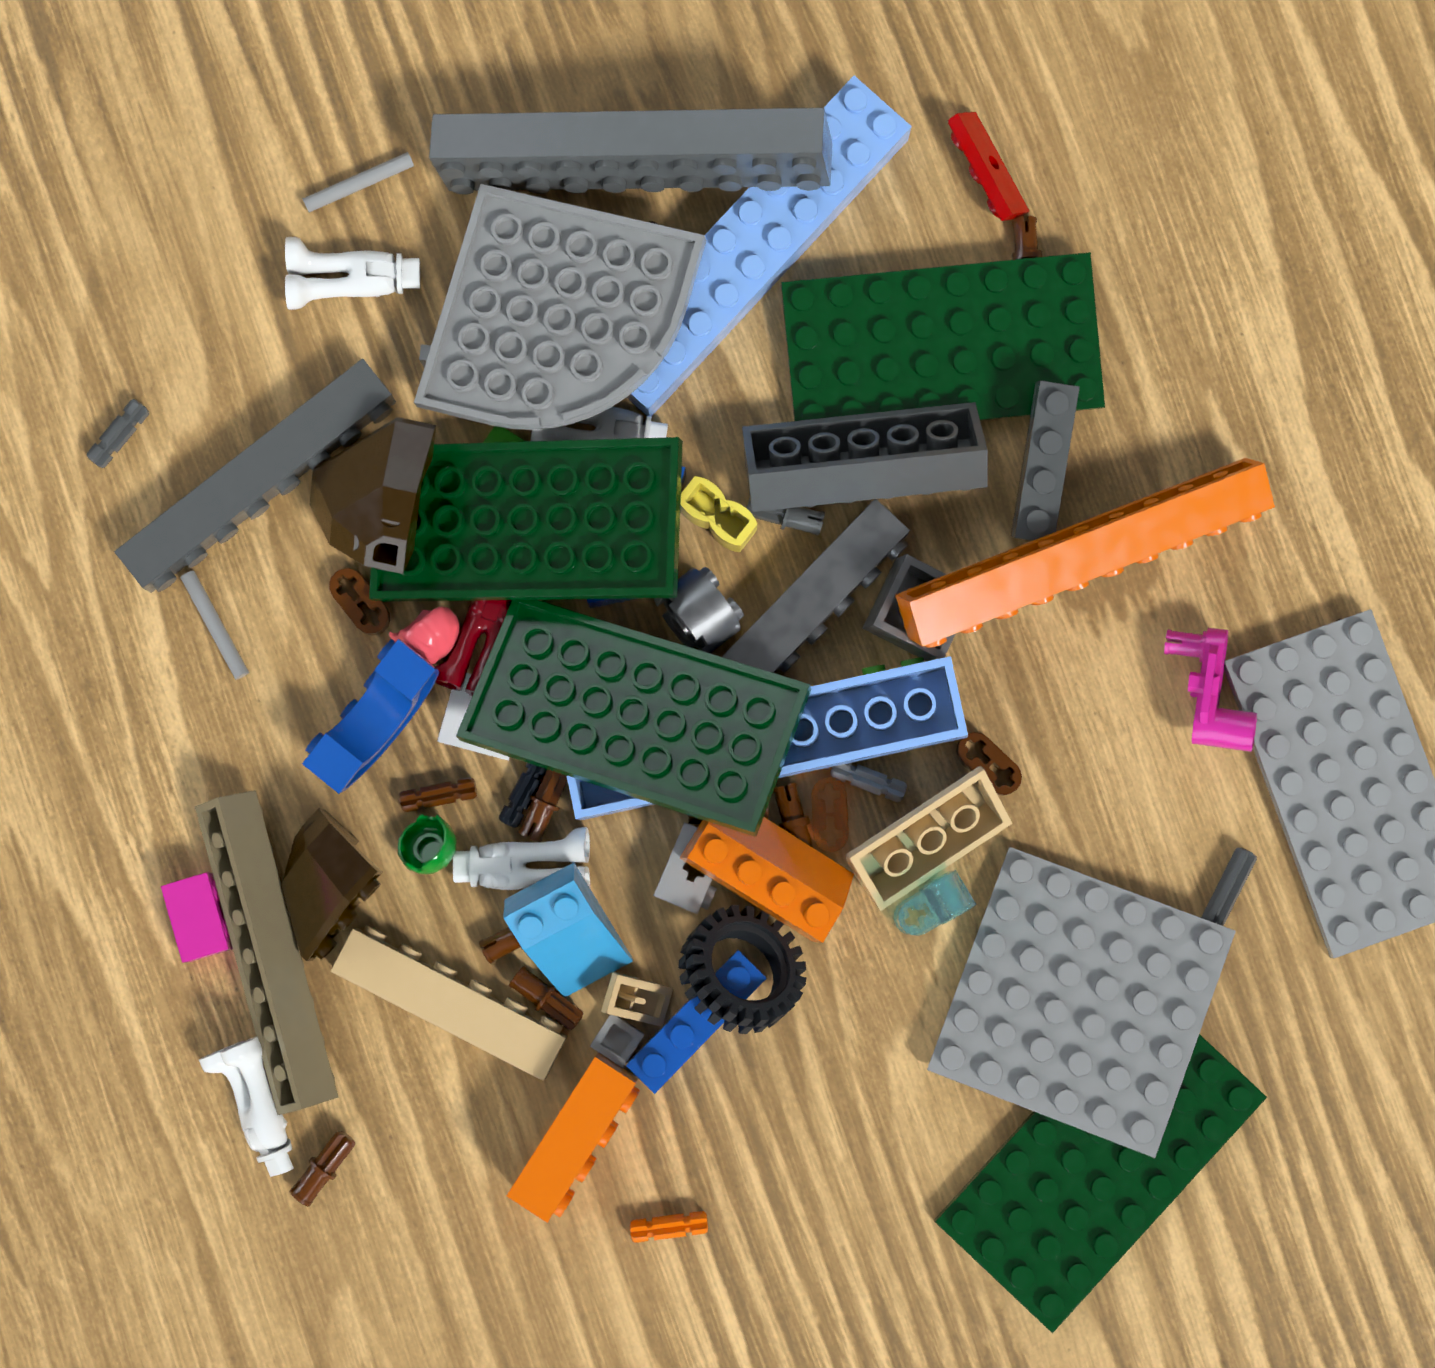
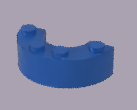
(374, 721)

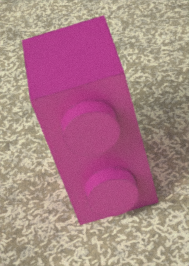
(196, 917)

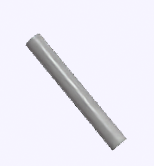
(358, 182)
(214, 625)

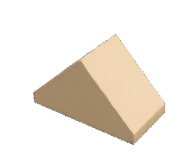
(636, 999)

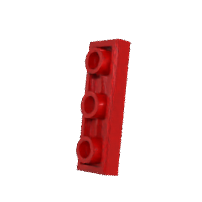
(987, 166)

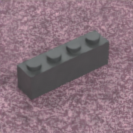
(1044, 460)

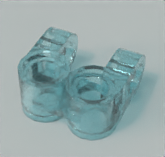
(940, 900)

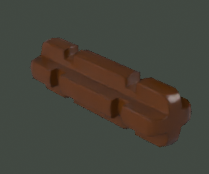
(438, 794)

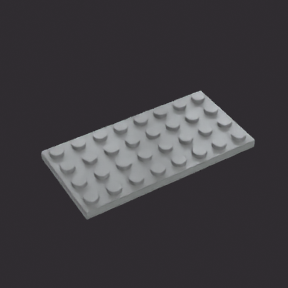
(1345, 778)

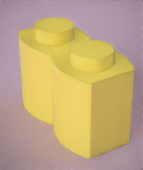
(727, 520)

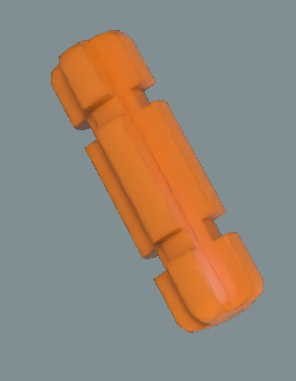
(668, 1226)

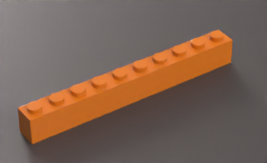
(1085, 552)

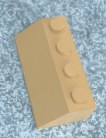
(929, 838)

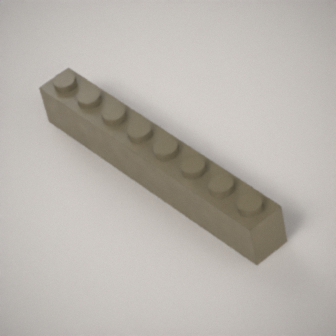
(266, 952)

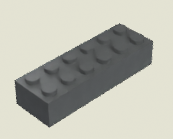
(865, 457)

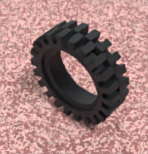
(714, 996)

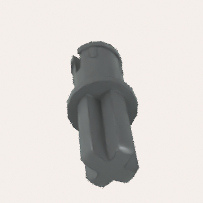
(796, 518)

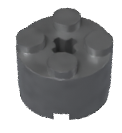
(700, 612)

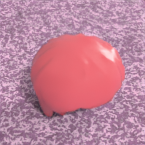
(431, 633)

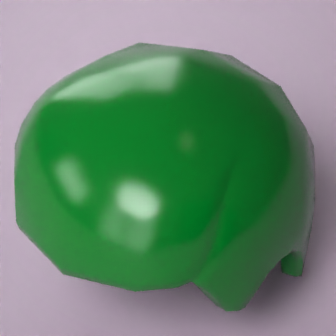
(427, 845)

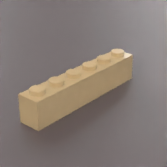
(450, 1003)

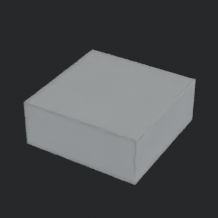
(617, 1040)

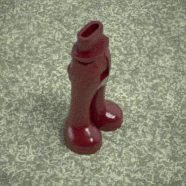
(481, 618)

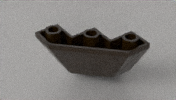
(372, 494)
(324, 883)

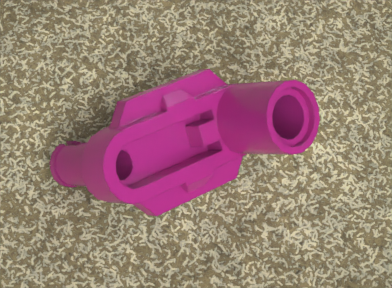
(1212, 724)

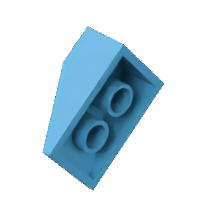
(565, 931)

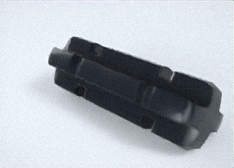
(520, 796)

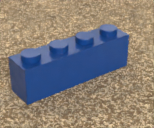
(688, 1029)

